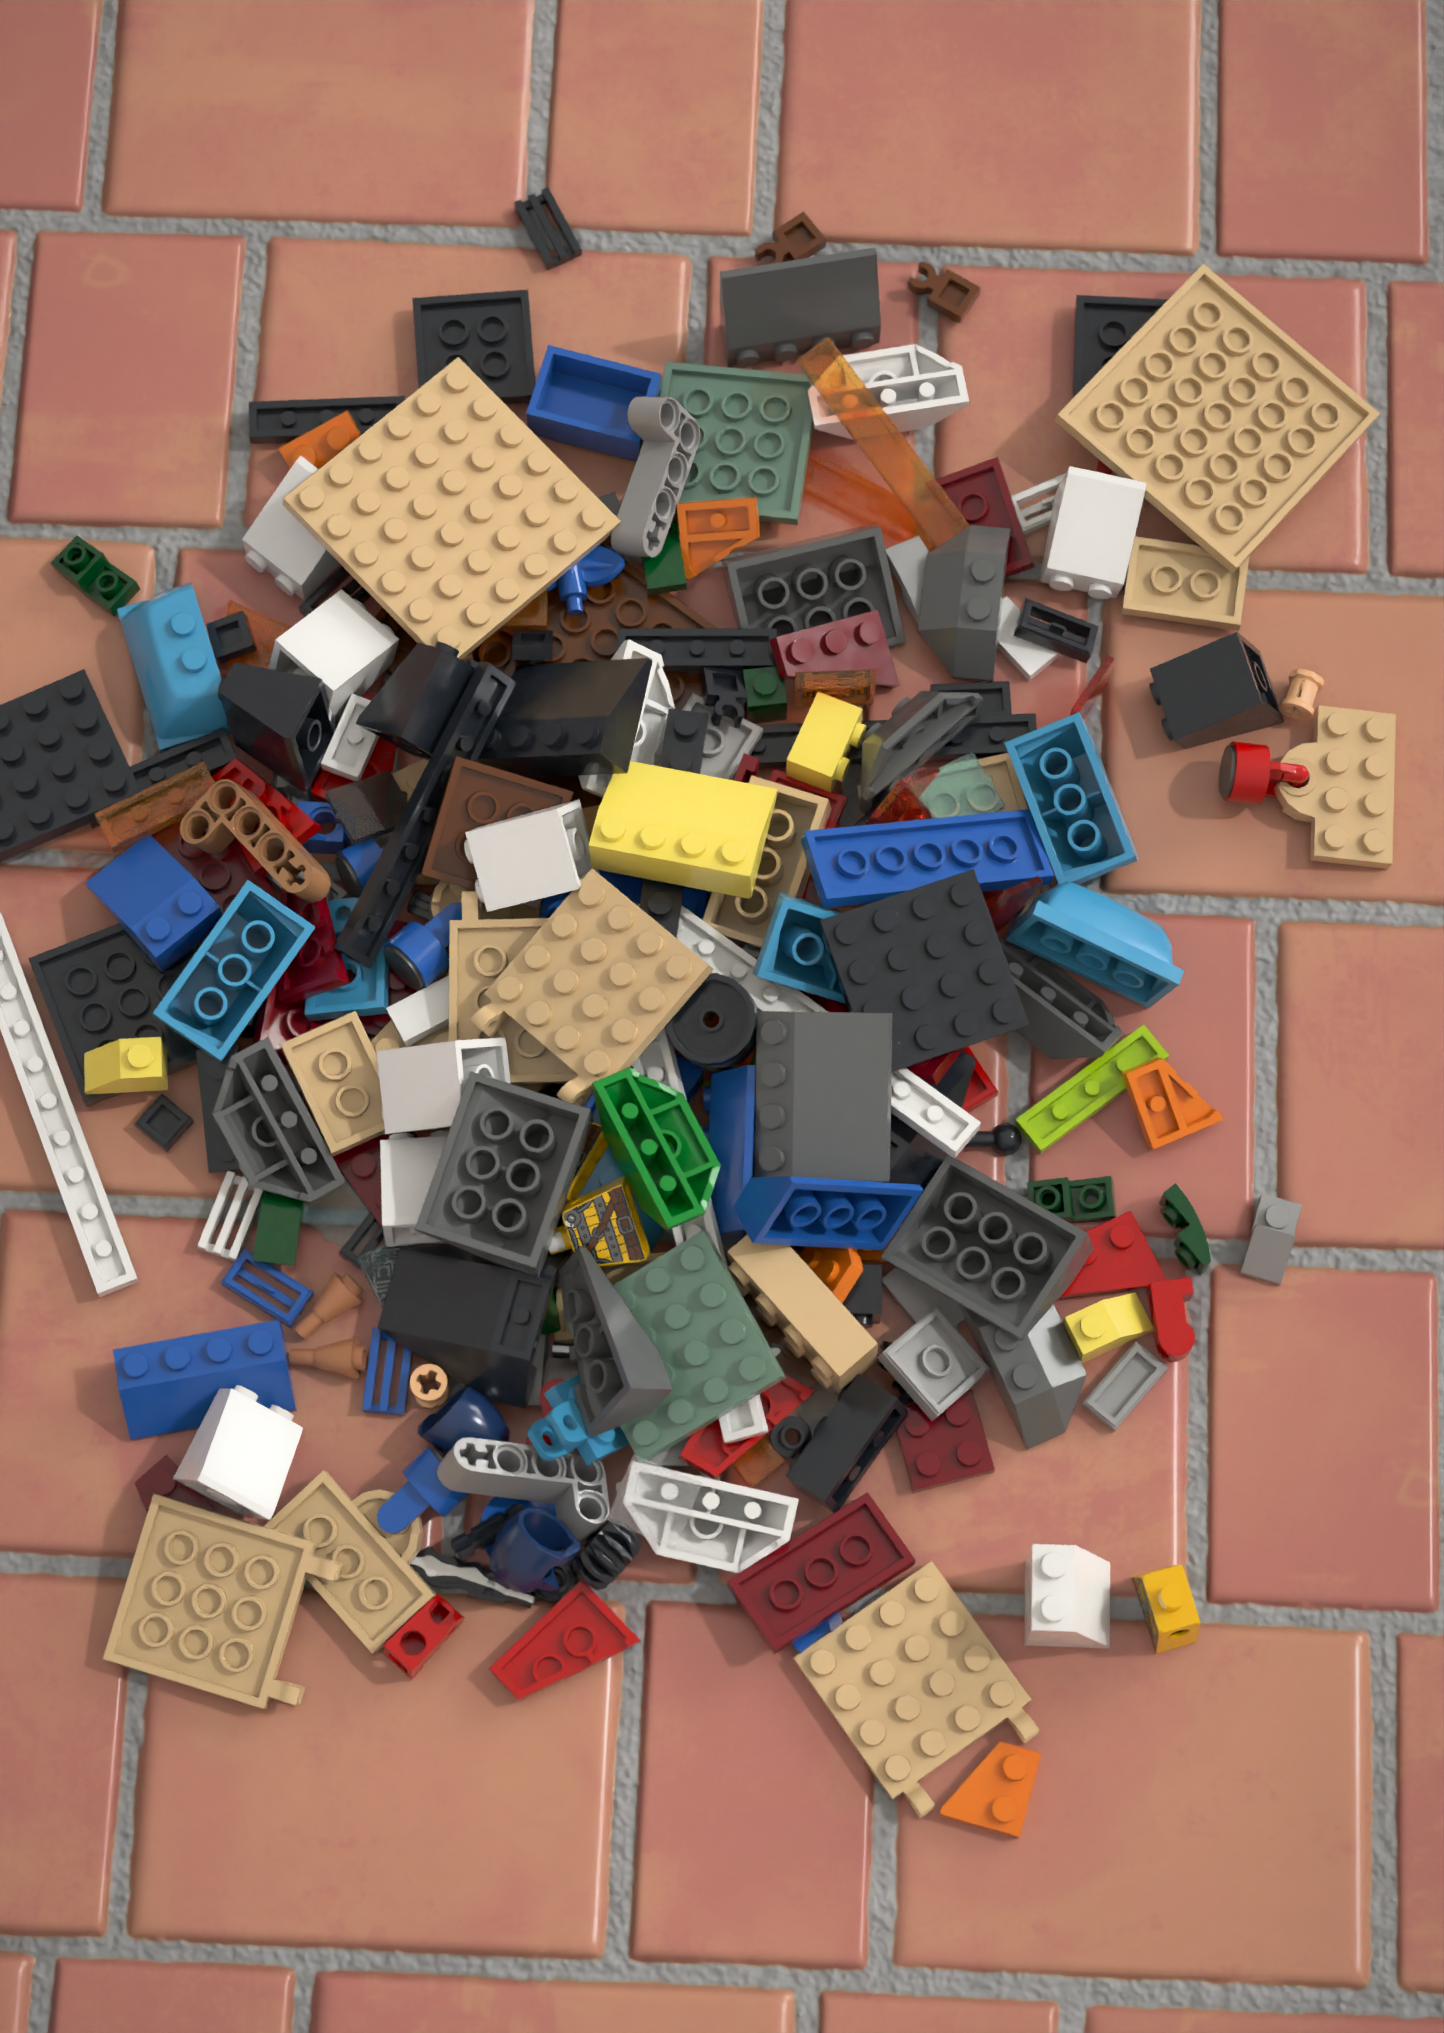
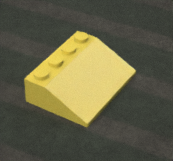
(682, 829)

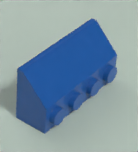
(732, 1139)
(823, 1211)
(174, 1381)

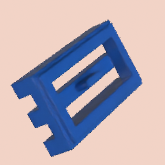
(296, 1307)
(384, 1407)

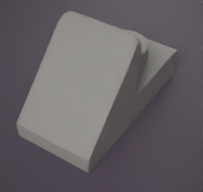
(1271, 1239)

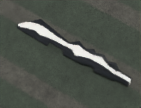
(468, 1576)

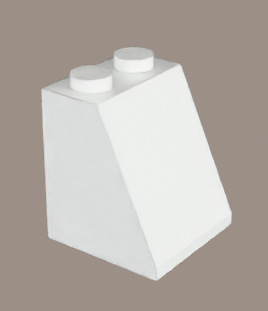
(1091, 532)
(284, 545)
(339, 646)
(530, 855)
(427, 1081)
(405, 1181)
(241, 1453)
(1066, 1598)

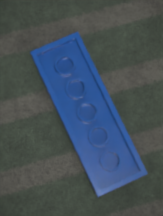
(891, 858)

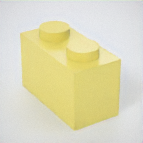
(825, 741)

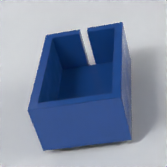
(588, 401)

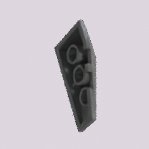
(615, 1358)

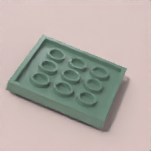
(751, 435)
(704, 1340)

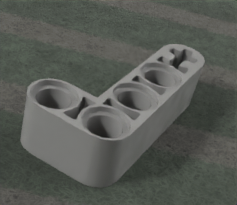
(658, 475)
(521, 1473)

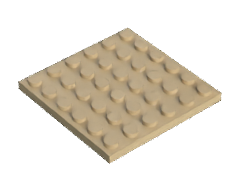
(1217, 417)
(451, 512)

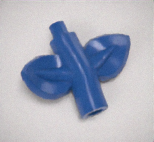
(594, 571)

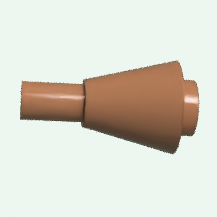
(336, 1298)
(341, 1357)

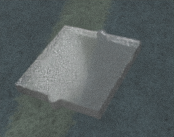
(654, 1501)

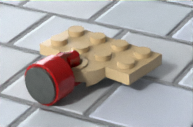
(1334, 783)

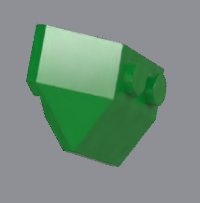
(657, 1146)

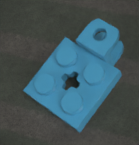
(368, 990)
(568, 1431)

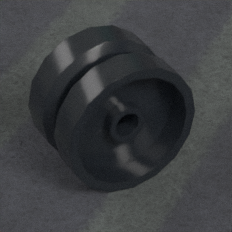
(730, 1039)

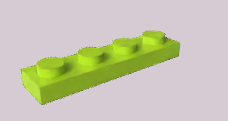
(1087, 1091)

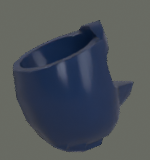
(464, 1416)
(530, 1549)

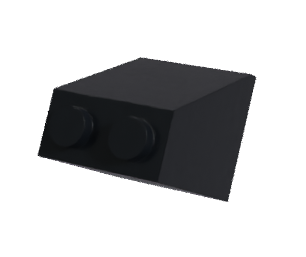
(1215, 692)
(419, 699)
(279, 720)

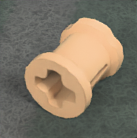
(1301, 695)
(425, 1374)

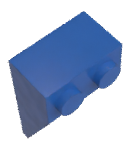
(156, 902)

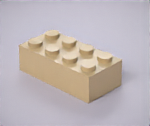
(781, 867)
(804, 1310)

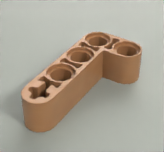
(265, 844)

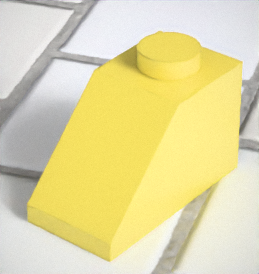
(127, 1066)
(1107, 1325)

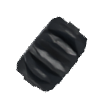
(606, 1555)

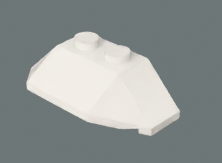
(907, 382)
(652, 718)
(732, 1526)

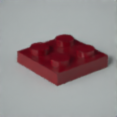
(945, 1448)

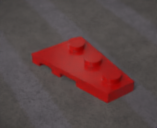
(707, 1448)
(563, 1643)

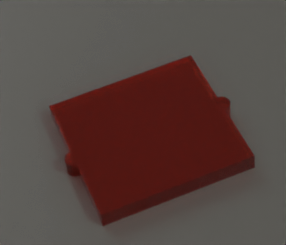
(1094, 688)

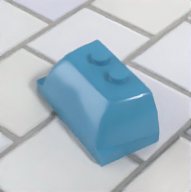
(174, 666)
(1071, 800)
(1099, 942)
(795, 949)
(233, 971)

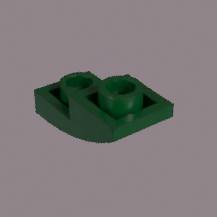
(666, 570)
(95, 576)
(1077, 1199)
(278, 1230)
(1191, 1241)

